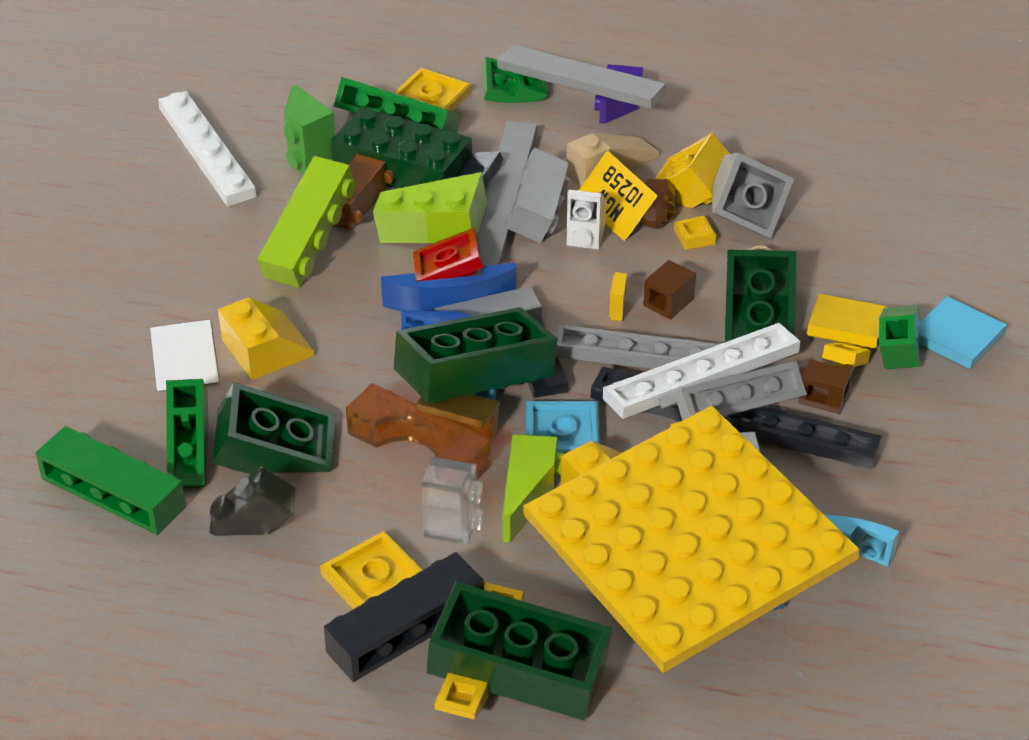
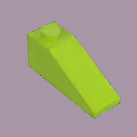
(529, 476)

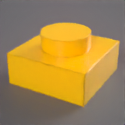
(846, 353)

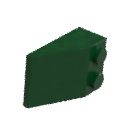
(759, 291)
(272, 433)

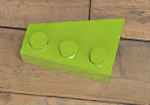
(431, 210)

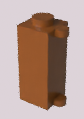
(370, 180)

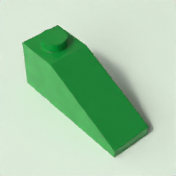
(187, 430)

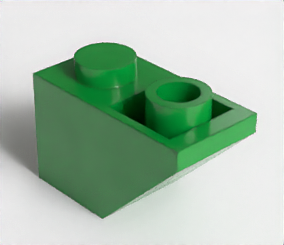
(900, 337)

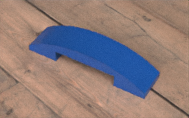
(405, 294)

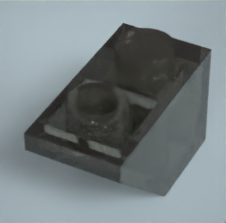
(253, 506)

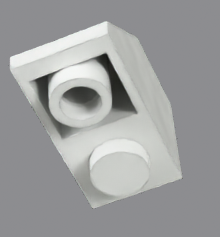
(585, 219)

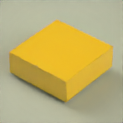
(695, 232)
(618, 296)

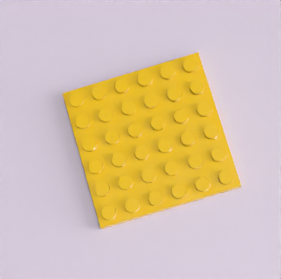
(689, 536)

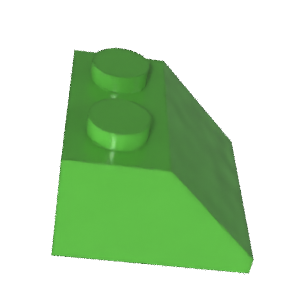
(307, 129)

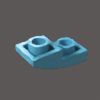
(873, 539)

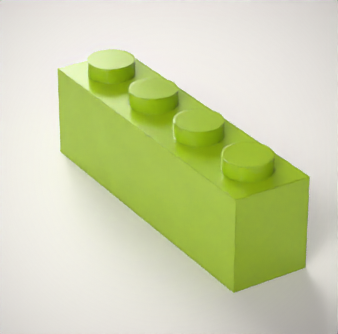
(307, 222)

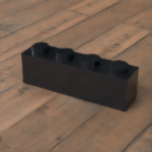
(396, 618)

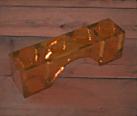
(384, 417)

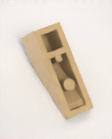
(588, 150)

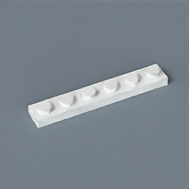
(207, 148)
(715, 363)

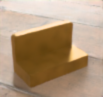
(468, 411)

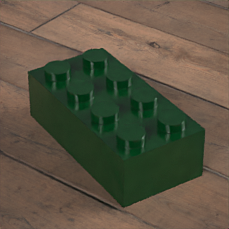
(410, 149)
(474, 354)
(520, 650)

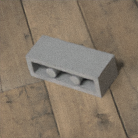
(538, 196)

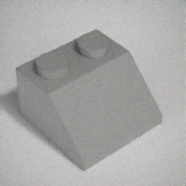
(749, 193)

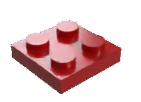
(449, 258)

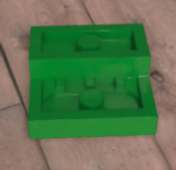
(509, 86)

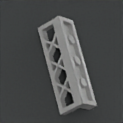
(739, 392)

